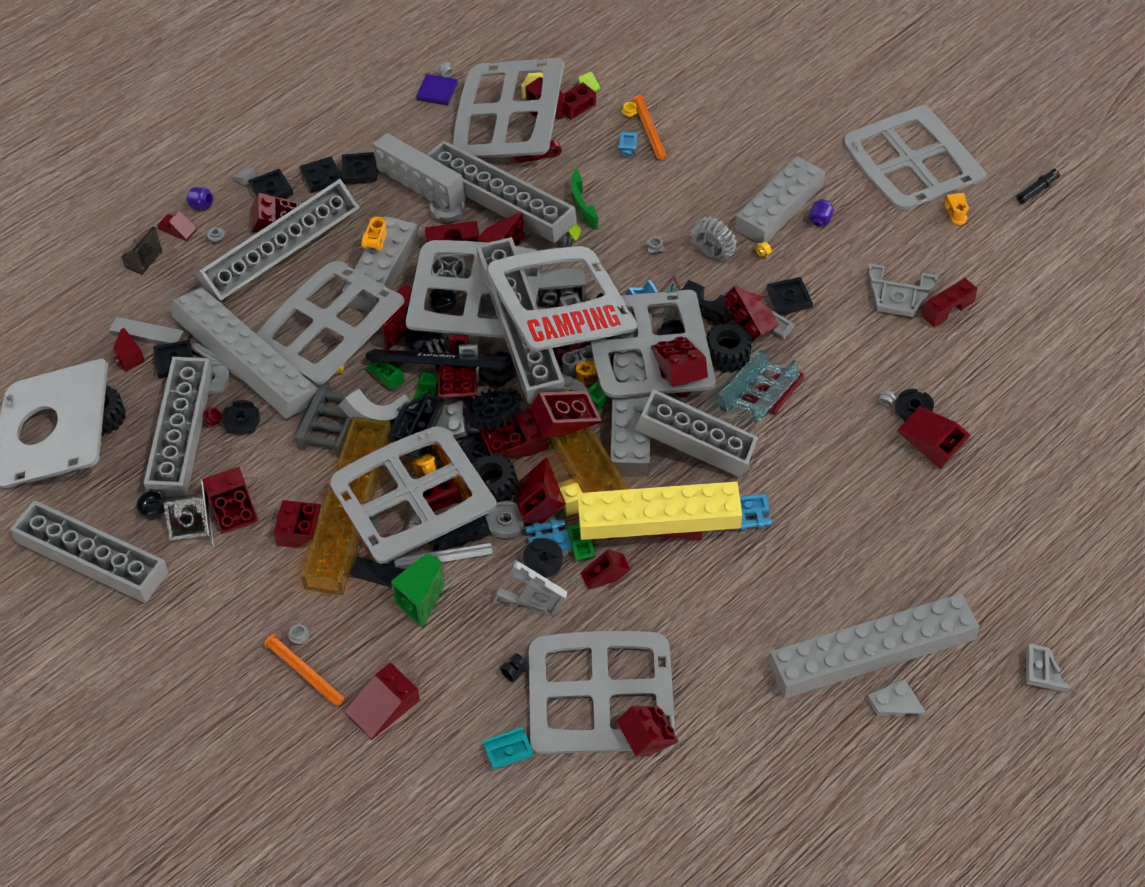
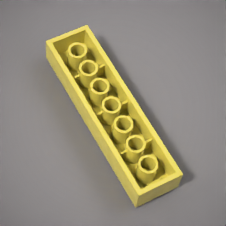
(659, 510)

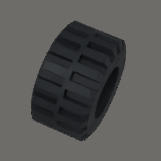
(730, 336)
(113, 411)
(500, 467)

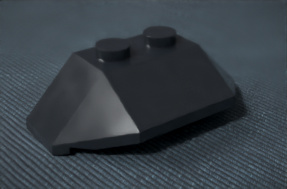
(416, 417)

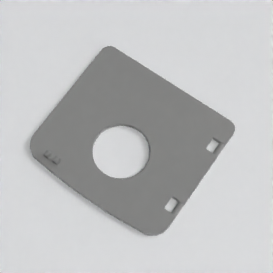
(77, 398)

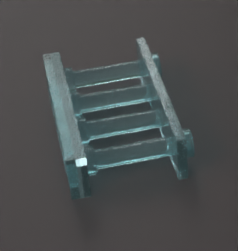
(752, 372)

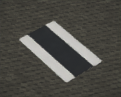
(207, 513)

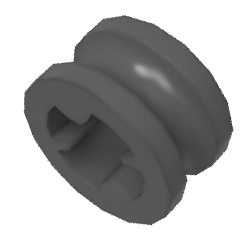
(566, 241)

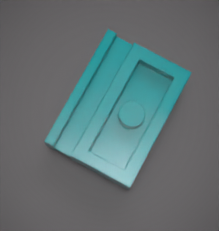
(507, 748)

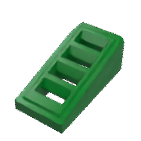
(387, 375)

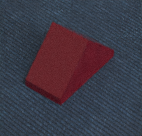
(456, 340)

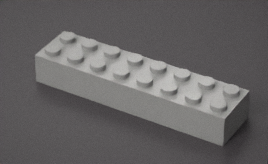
(179, 426)
(89, 551)

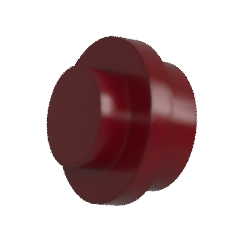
(212, 416)

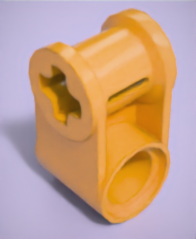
(957, 208)
(375, 234)
(588, 372)
(424, 465)

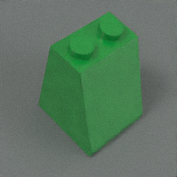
(419, 588)

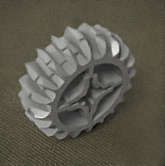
(713, 238)
(451, 266)

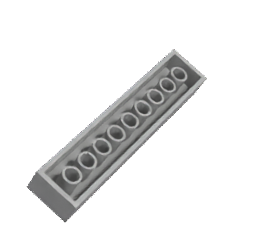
(507, 194)
(277, 241)
(244, 352)
(535, 369)
(628, 446)
(873, 645)

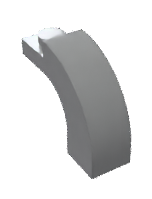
(359, 406)

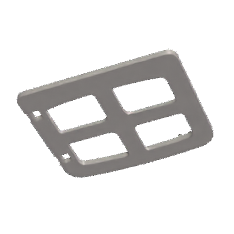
(506, 106)
(913, 159)
(474, 286)
(327, 318)
(693, 325)
(412, 491)
(600, 688)

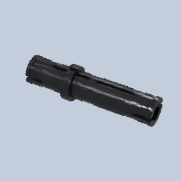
(1043, 182)

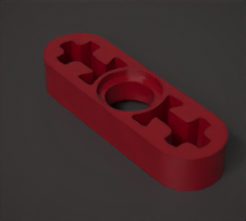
(551, 153)

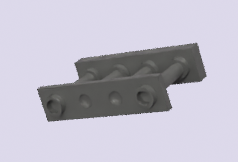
(311, 420)

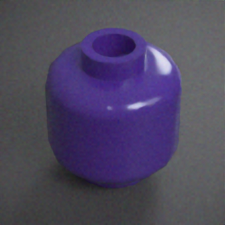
(199, 198)
(821, 212)

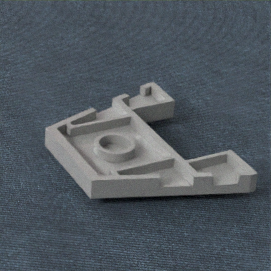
(899, 297)
(538, 593)

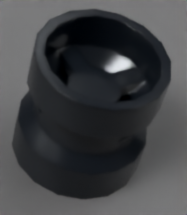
(514, 667)

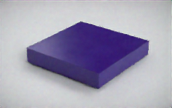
(437, 89)

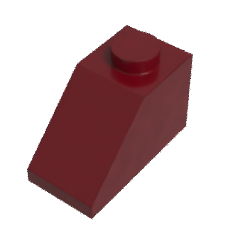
(127, 351)
(605, 569)

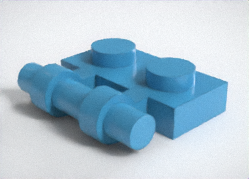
(754, 506)
(560, 537)

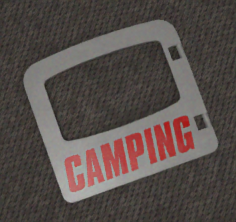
(564, 324)

